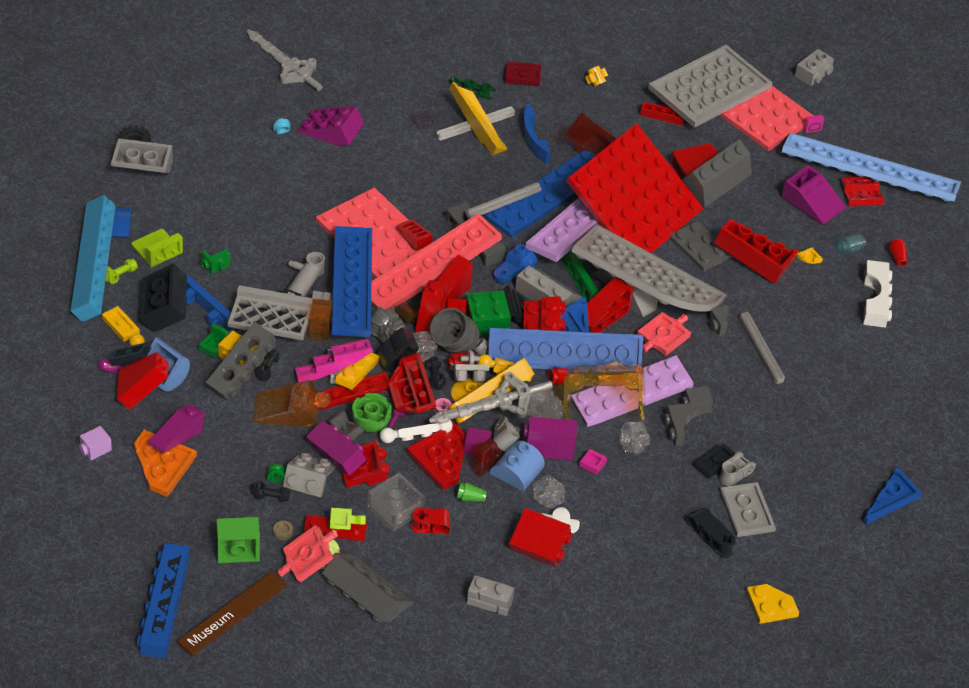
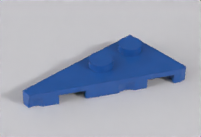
(896, 494)

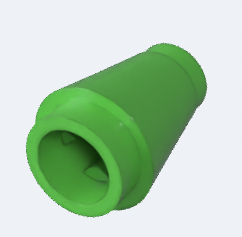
(471, 493)

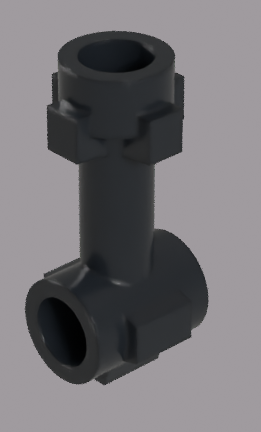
(263, 371)
(438, 379)
(260, 491)

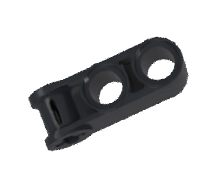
(712, 532)

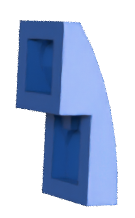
(122, 222)

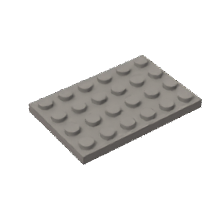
(710, 86)

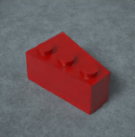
(609, 305)

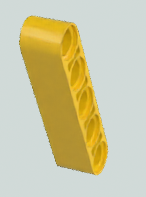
(520, 369)

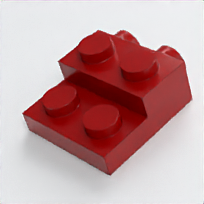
(545, 314)
(373, 469)

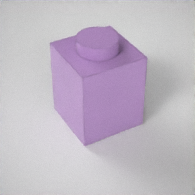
(95, 443)

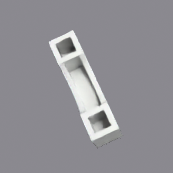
(877, 309)

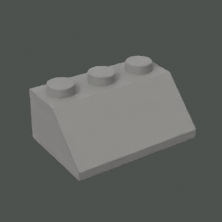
(143, 156)
(537, 284)

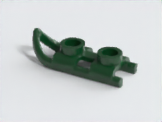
(469, 84)

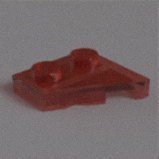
(486, 456)

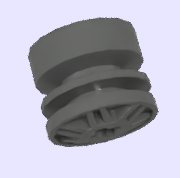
(454, 331)

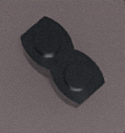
(399, 346)

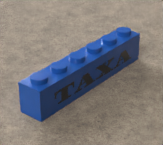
(164, 601)

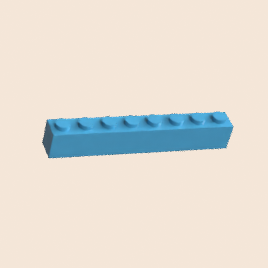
(93, 258)

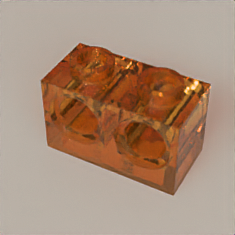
(320, 320)

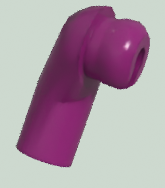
(105, 365)

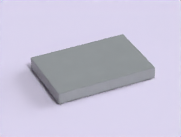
(747, 509)

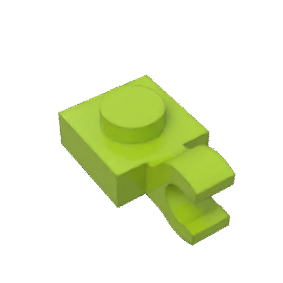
(342, 518)

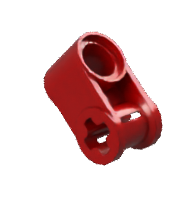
(432, 521)

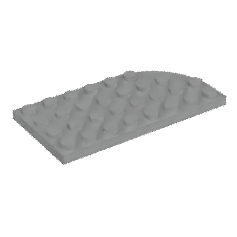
(646, 271)

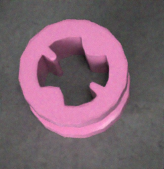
(442, 402)

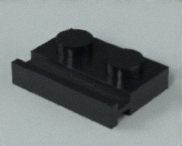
(515, 304)

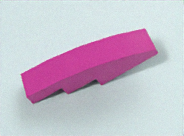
(340, 358)

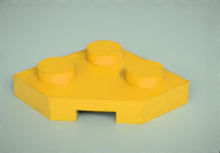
(771, 603)

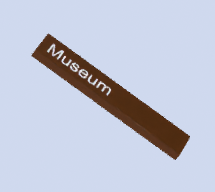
(231, 614)

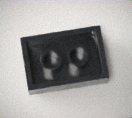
(163, 297)

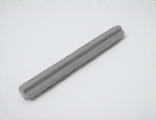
(465, 126)
(504, 200)
(762, 347)

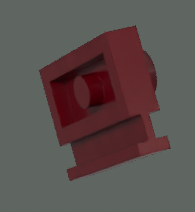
(523, 73)

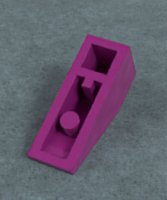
(179, 428)

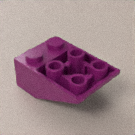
(333, 125)
(813, 195)

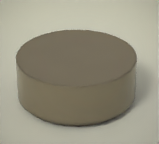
(283, 530)

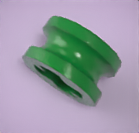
(276, 473)

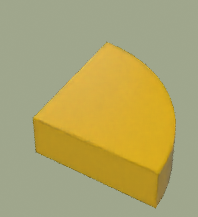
(810, 256)

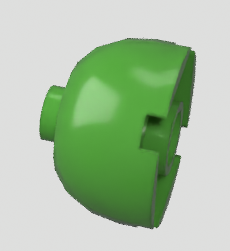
(371, 412)

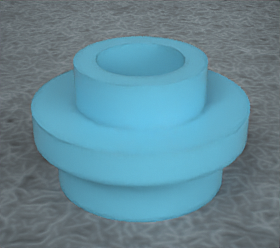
(281, 126)

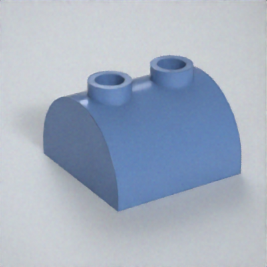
(178, 364)
(519, 465)

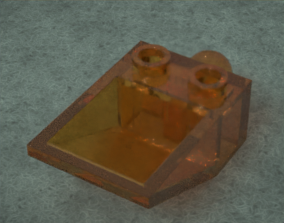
(290, 405)

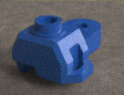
(515, 262)

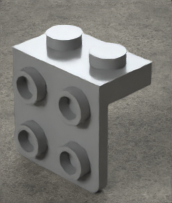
(308, 474)

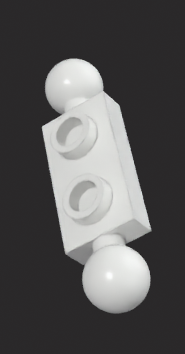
(388, 435)

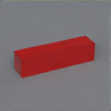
(661, 113)

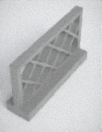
(275, 302)

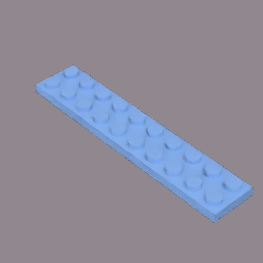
(872, 167)

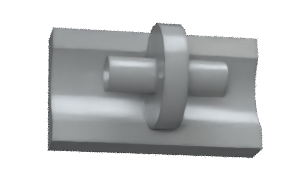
(460, 370)

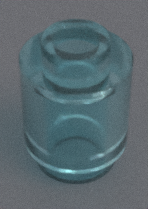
(851, 243)

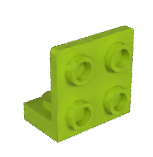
(158, 247)

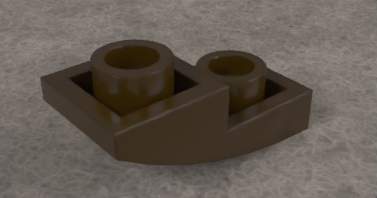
(407, 312)

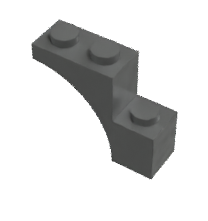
(694, 403)

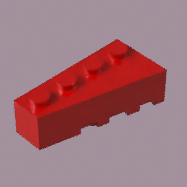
(756, 250)

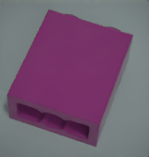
(552, 437)

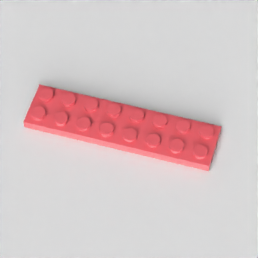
(430, 262)

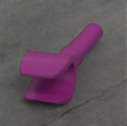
(396, 414)

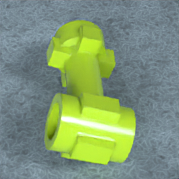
(113, 275)

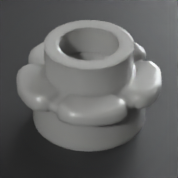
(481, 347)

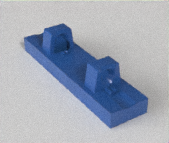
(216, 310)

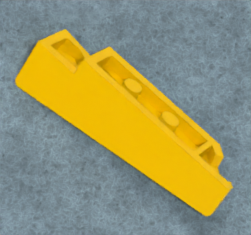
(477, 119)

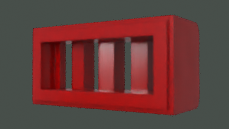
(414, 239)

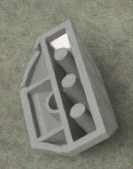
(640, 302)

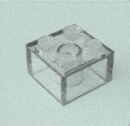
(395, 501)

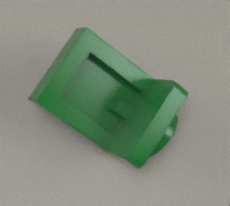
(216, 262)
(210, 343)

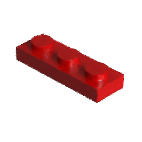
(356, 532)

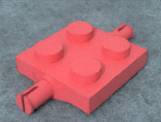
(664, 333)
(307, 553)

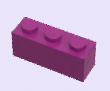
(336, 447)

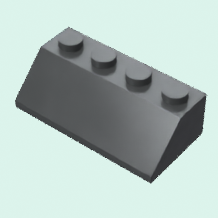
(720, 174)
(366, 587)

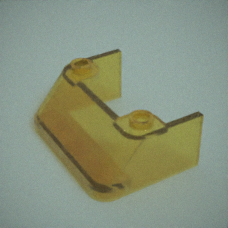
(605, 375)

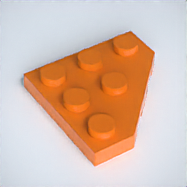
(162, 469)

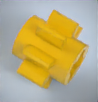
(596, 76)

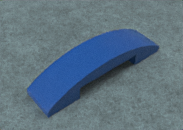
(538, 147)

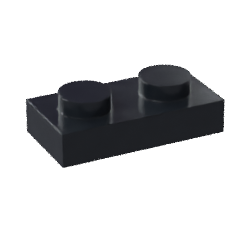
(129, 354)
(713, 461)

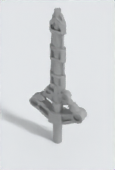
(287, 64)
(501, 398)

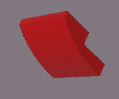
(861, 191)

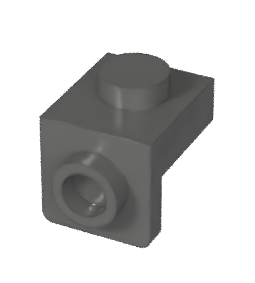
(718, 319)
(345, 426)

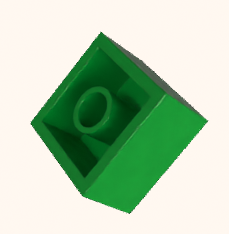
(488, 310)

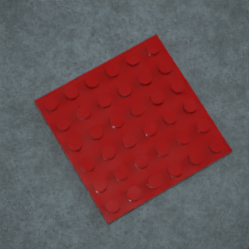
(635, 191)

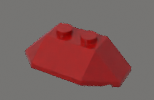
(411, 386)

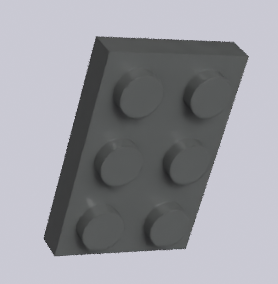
(699, 246)

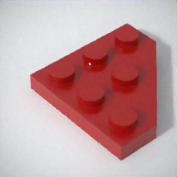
(441, 455)

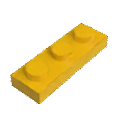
(353, 374)

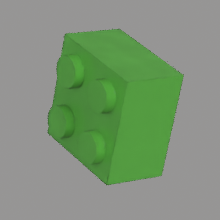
(238, 540)

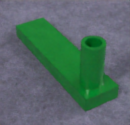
(580, 276)

